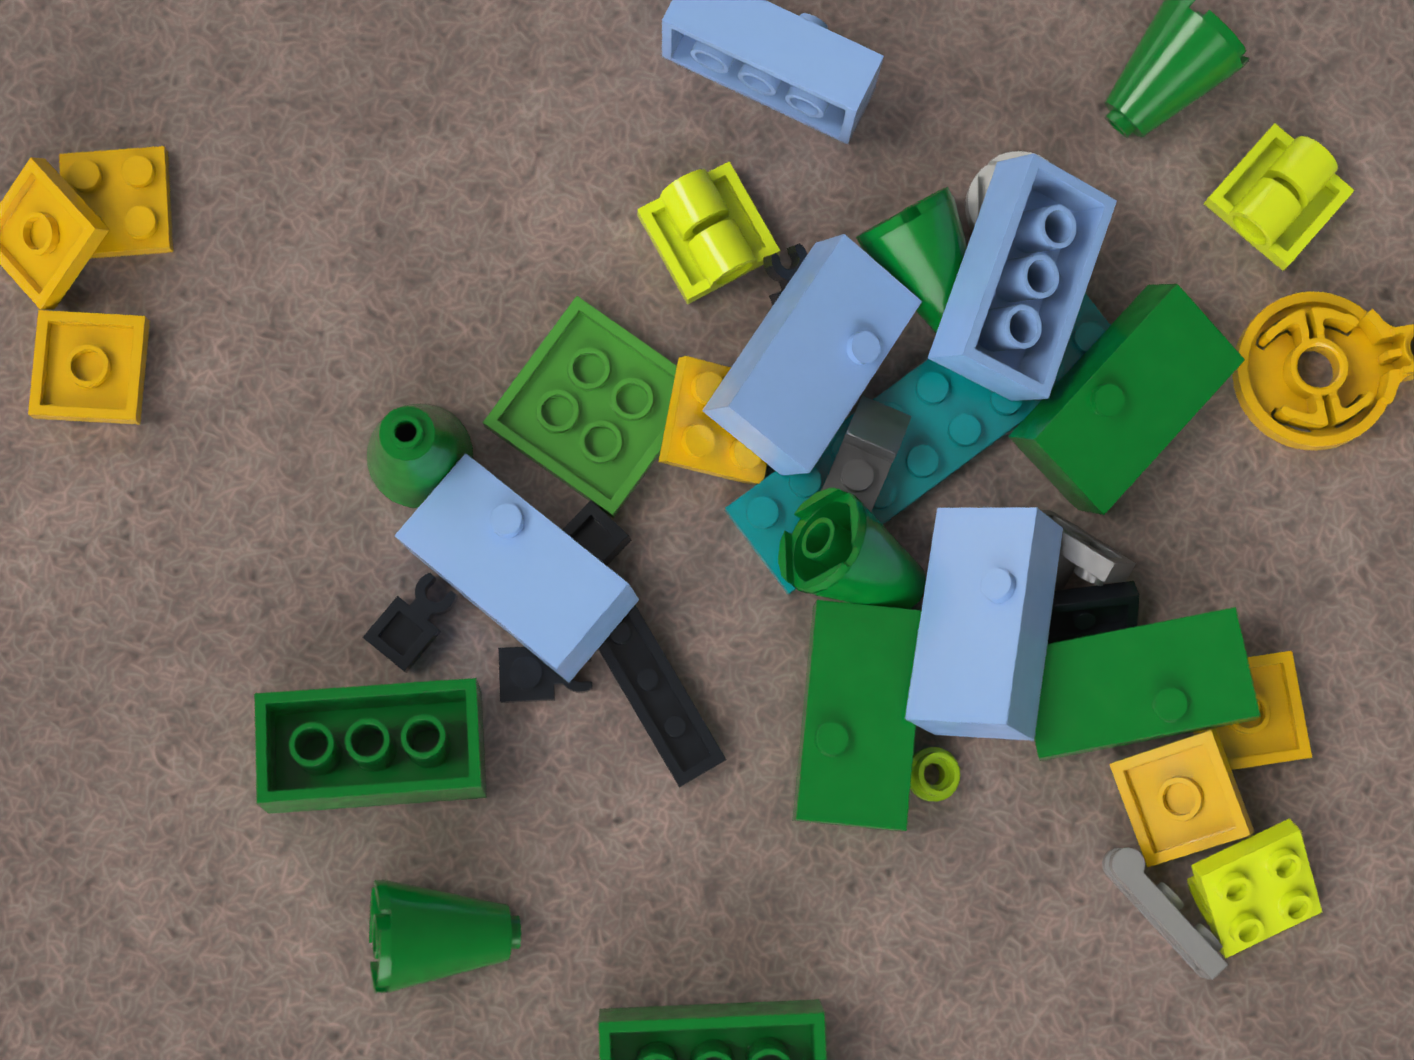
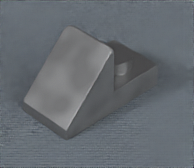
(868, 450)
(1087, 557)

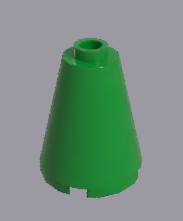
(1172, 67)
(921, 250)
(415, 451)
(848, 554)
(434, 934)

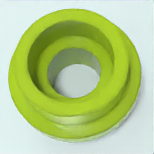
(948, 777)

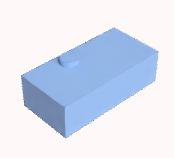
(775, 59)
(1022, 278)
(812, 356)
(517, 567)
(985, 623)

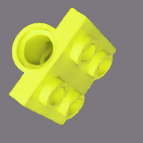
(1281, 194)
(707, 231)
(1255, 888)

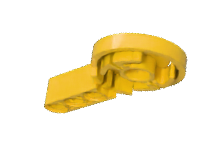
(1363, 364)

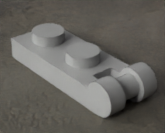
(1162, 909)

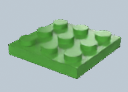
(589, 406)

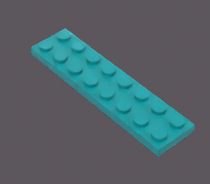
(947, 429)

